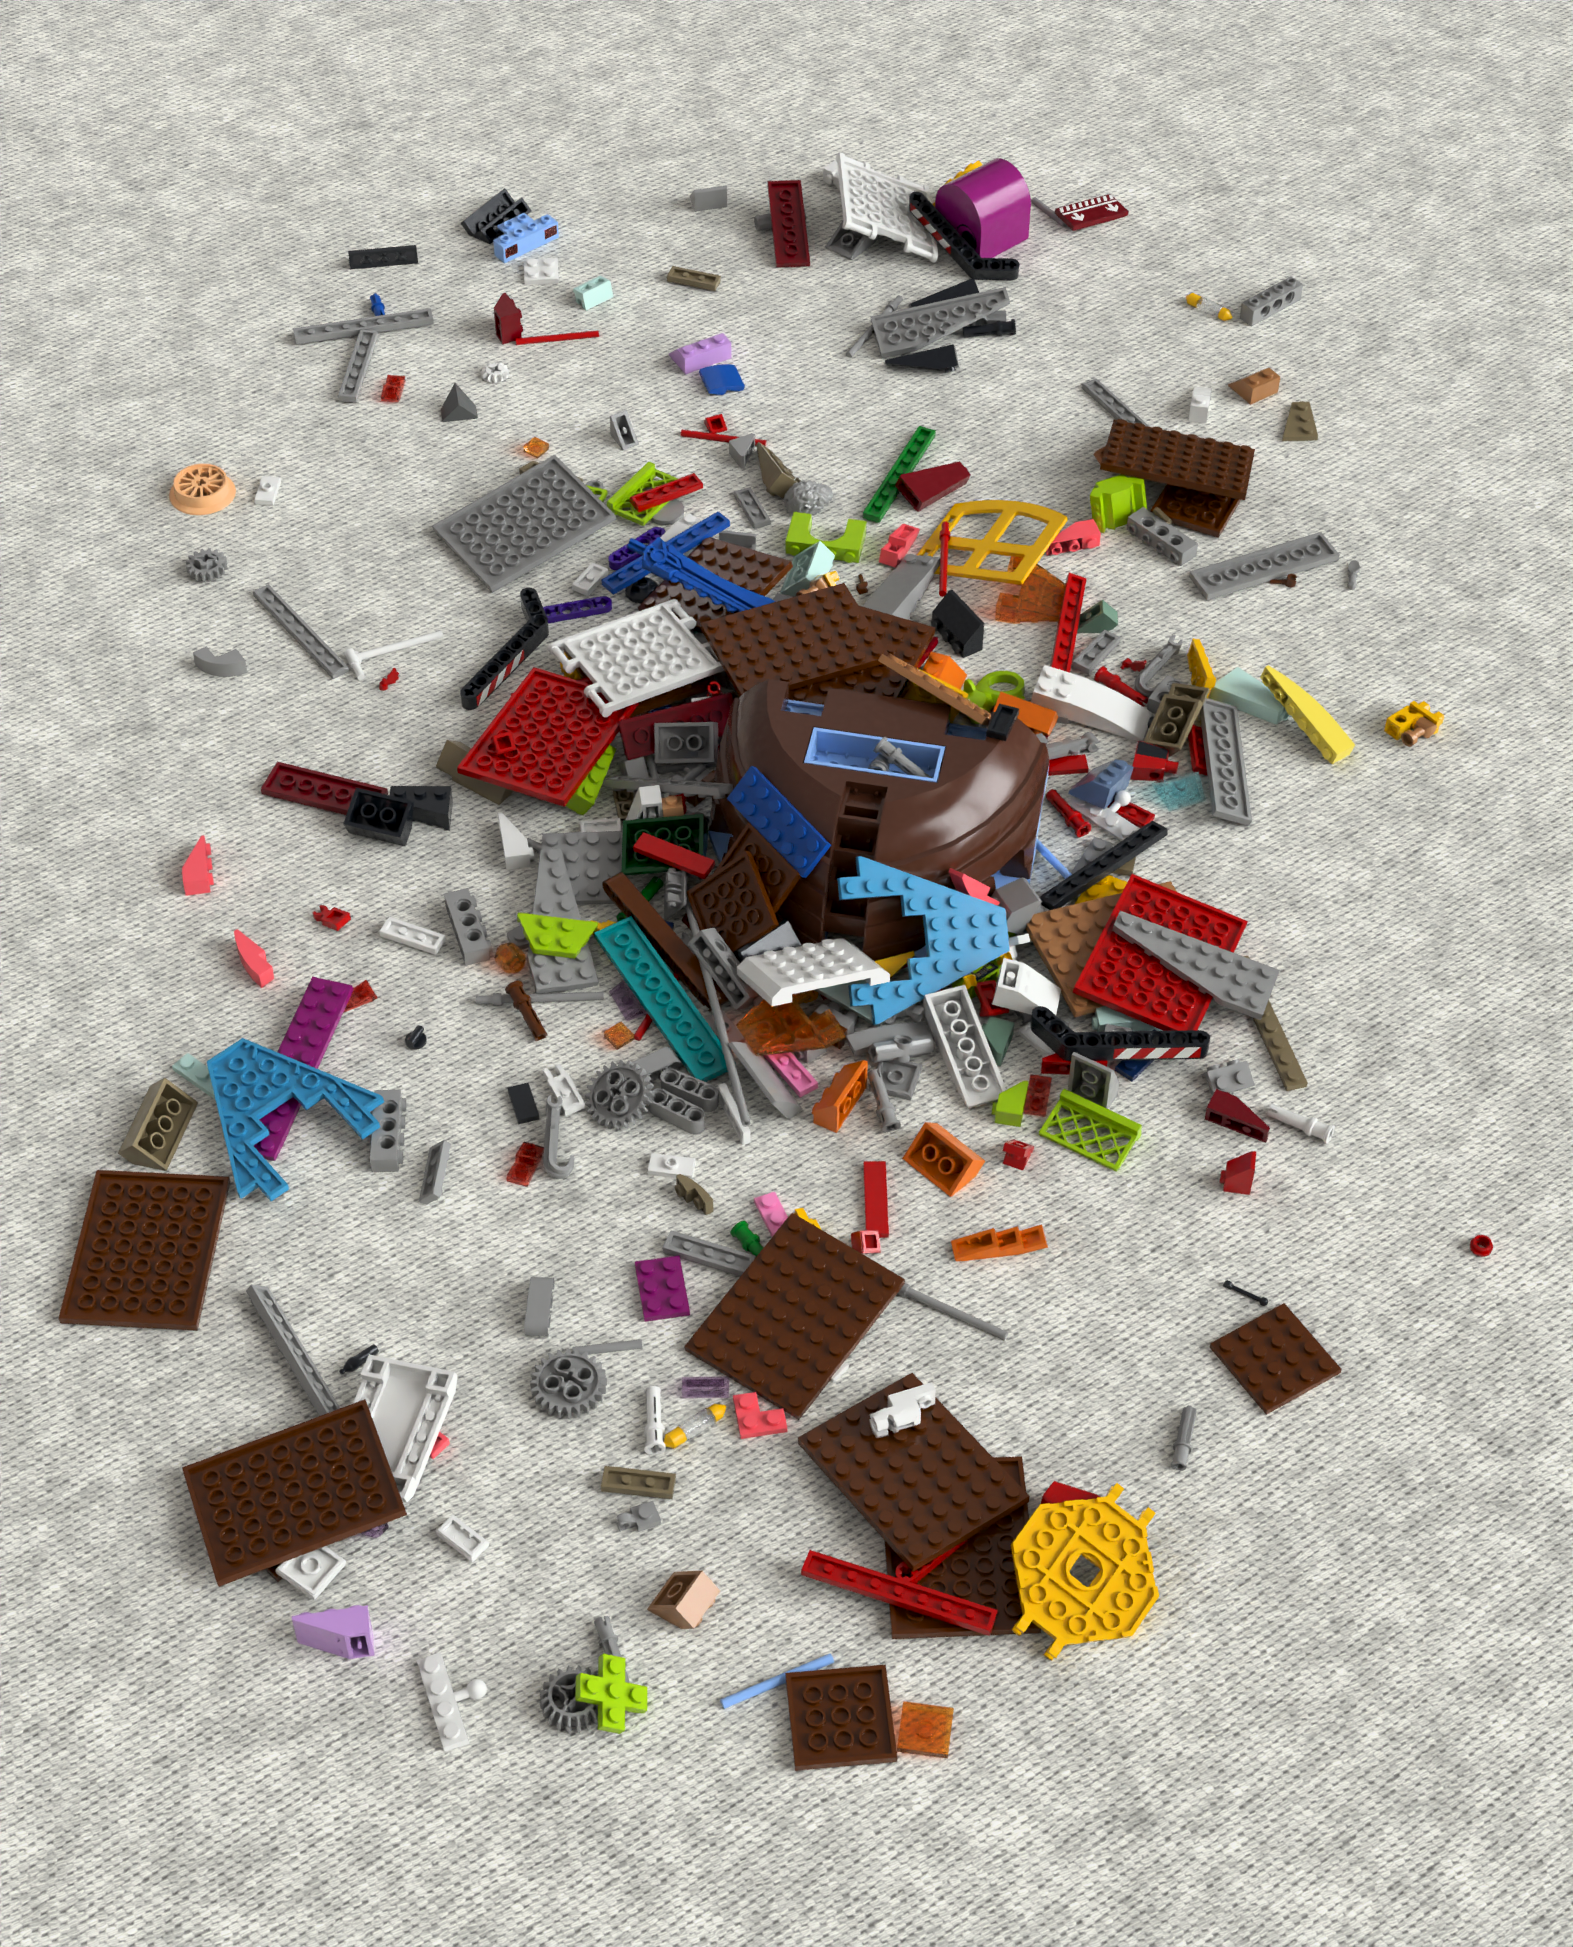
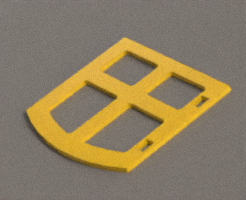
(989, 543)

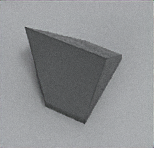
(458, 406)

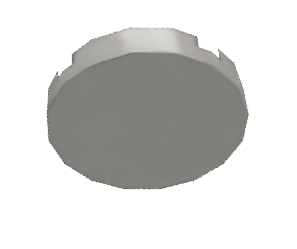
(669, 513)

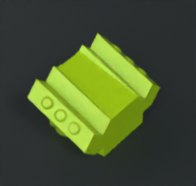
(1115, 500)

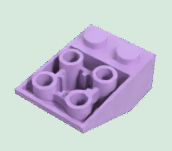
(337, 1631)

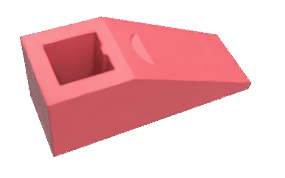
(1076, 537)
(196, 869)

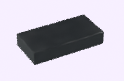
(1002, 722)
(523, 1103)

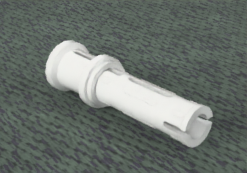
(1310, 1126)
(654, 1429)

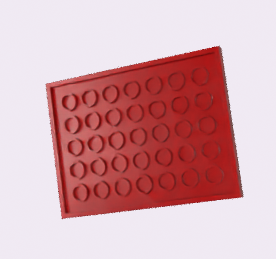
(555, 737)
(1137, 984)

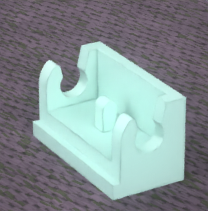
(593, 292)

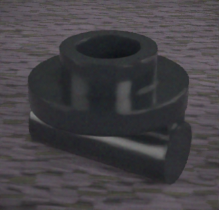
(416, 1039)

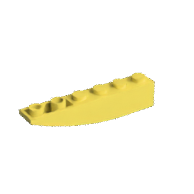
(1309, 715)

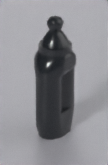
(354, 1362)

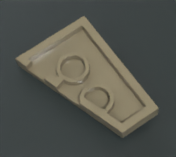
(1300, 423)

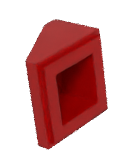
(715, 424)
(503, 743)
(866, 1241)

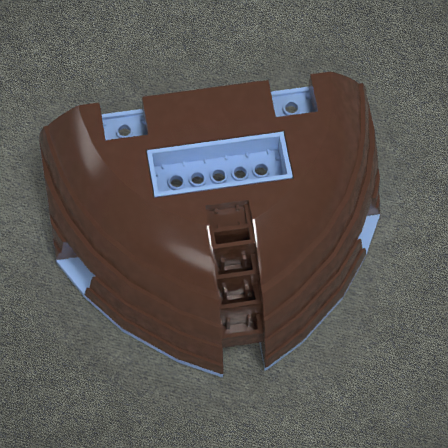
(970, 817)

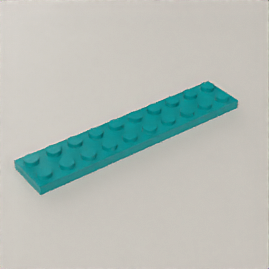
(663, 999)

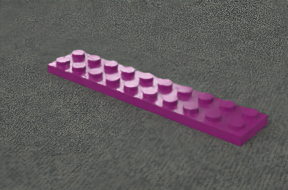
(307, 1043)

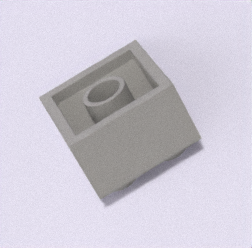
(1019, 902)

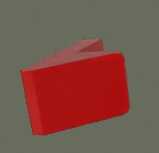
(985, 994)
(1017, 1153)

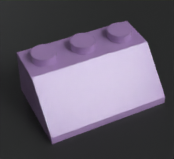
(702, 353)

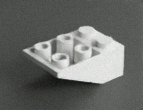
(1024, 988)

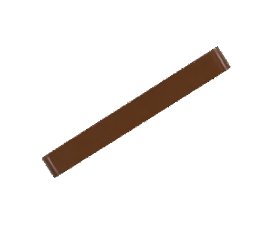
(661, 937)

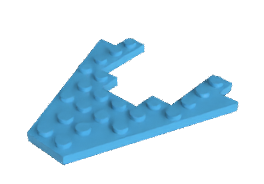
(957, 928)
(257, 1080)

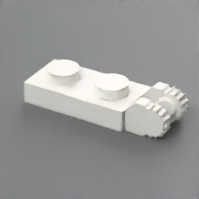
(564, 1087)

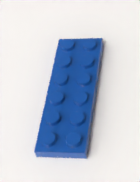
(778, 821)

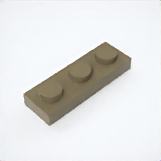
(693, 278)
(638, 1482)

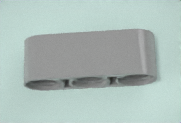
(658, 1062)
(690, 1089)
(677, 1111)
(538, 1306)

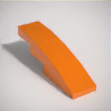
(999, 1244)

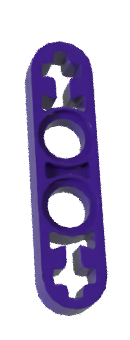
(620, 557)
(575, 608)

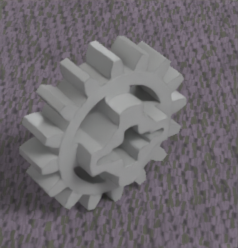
(206, 564)

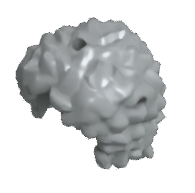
(807, 497)

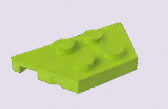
(556, 935)

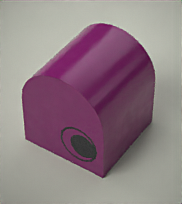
(988, 207)

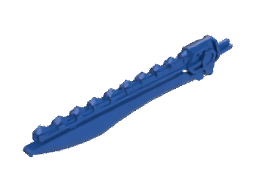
(675, 567)

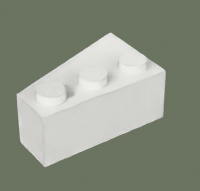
(646, 804)

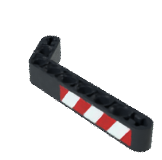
(957, 246)
(511, 654)
(1117, 1045)

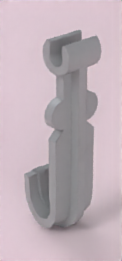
(1155, 665)
(1061, 749)
(551, 1142)

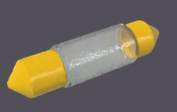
(1209, 307)
(694, 1425)

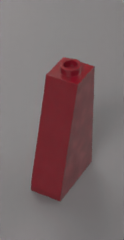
(931, 484)

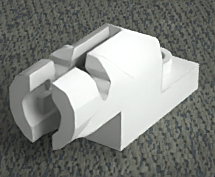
(902, 1410)

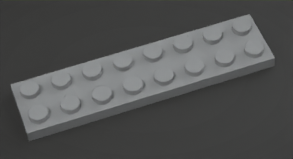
(1263, 565)
(1225, 762)

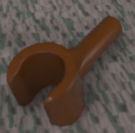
(1290, 581)
(862, 586)

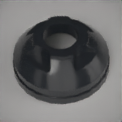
(639, 593)

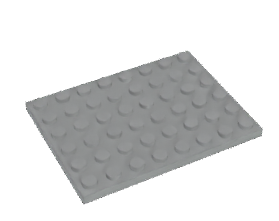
(523, 523)

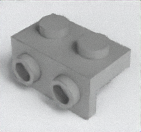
(1229, 1078)

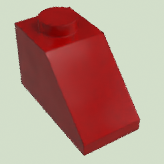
(1239, 1174)

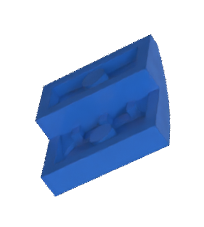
(721, 378)

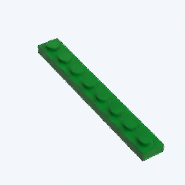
(905, 464)

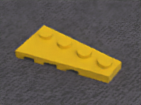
(1199, 666)

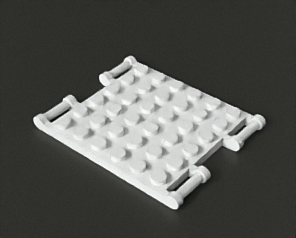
(881, 206)
(638, 656)

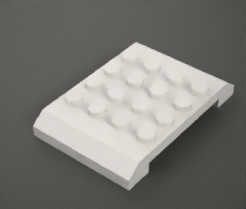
(808, 968)
(408, 1412)

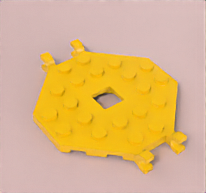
(1059, 1602)

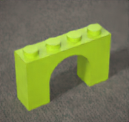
(846, 548)

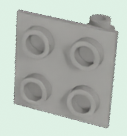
(674, 892)

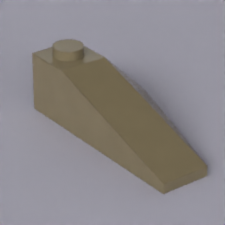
(774, 473)

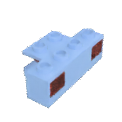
(524, 235)

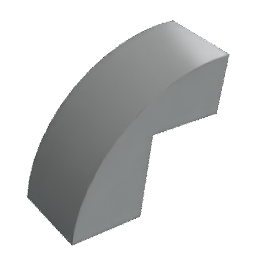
(225, 665)

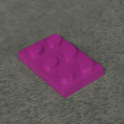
(662, 1288)

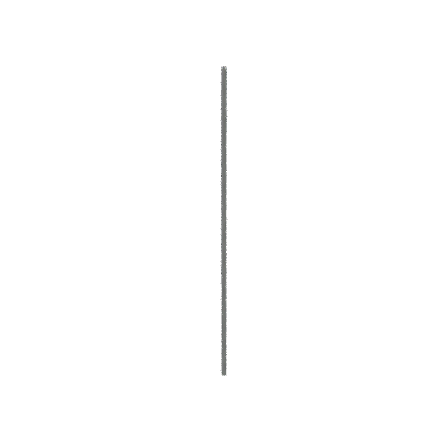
(737, 1090)

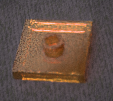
(925, 1729)

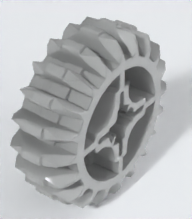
(559, 1688)

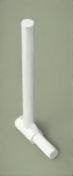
(355, 658)

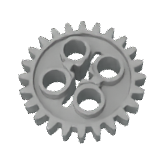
(619, 1094)
(568, 1383)

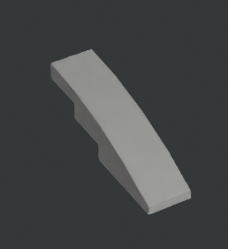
(860, 1041)

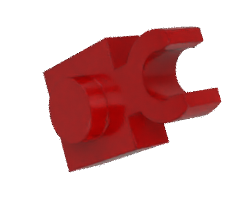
(332, 918)

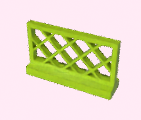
(634, 486)
(1103, 1118)

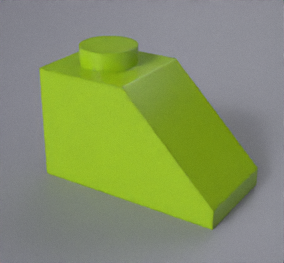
(1011, 1105)

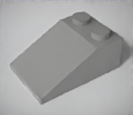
(849, 242)
(686, 742)
(1092, 1081)

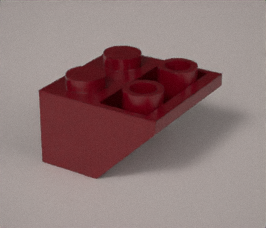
(507, 320)

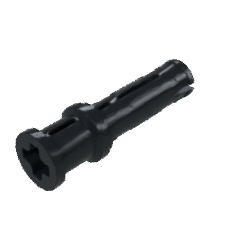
(990, 329)

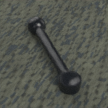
(1228, 1284)

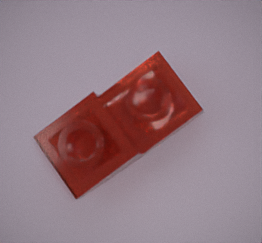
(393, 389)
(361, 995)
(1037, 1095)
(525, 1164)

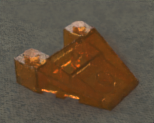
(1038, 598)
(788, 1028)

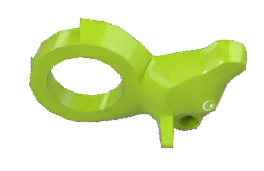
(985, 696)

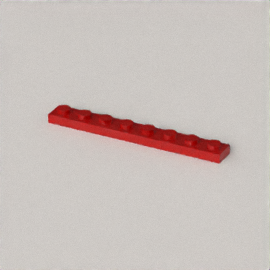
(1068, 622)
(899, 1592)

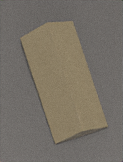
(1176, 716)
(448, 762)

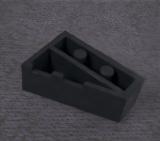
(431, 803)

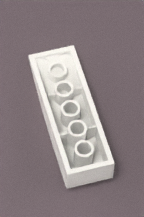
(1090, 703)
(963, 1045)

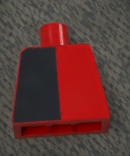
(1152, 763)

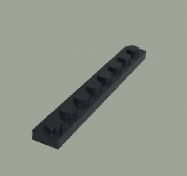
(1103, 865)

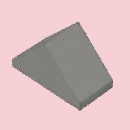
(622, 430)
(741, 449)

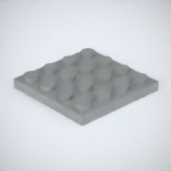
(589, 861)

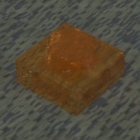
(536, 447)
(619, 1035)

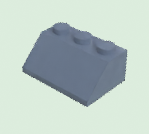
(1103, 783)

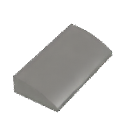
(766, 1079)

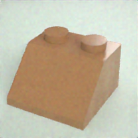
(1257, 385)
(685, 1599)

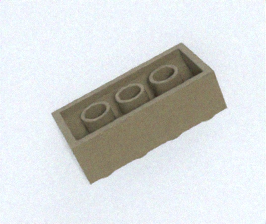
(158, 1126)

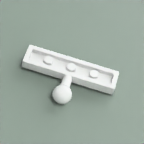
(1107, 818)
(444, 1700)

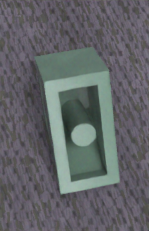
(1098, 618)
(999, 1036)

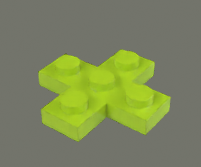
(611, 1693)

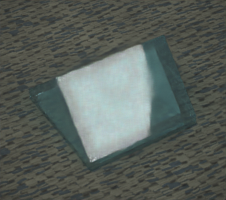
(1180, 790)

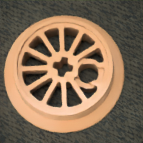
(201, 490)

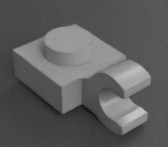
(641, 1516)

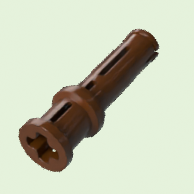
(522, 1002)

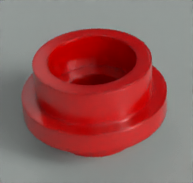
(1484, 1241)

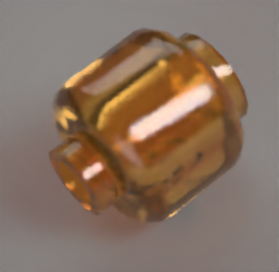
(510, 957)

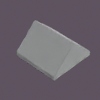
(709, 198)

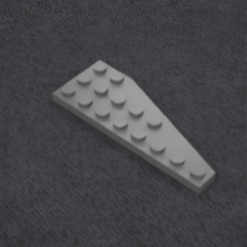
(921, 325)
(556, 899)
(1226, 976)

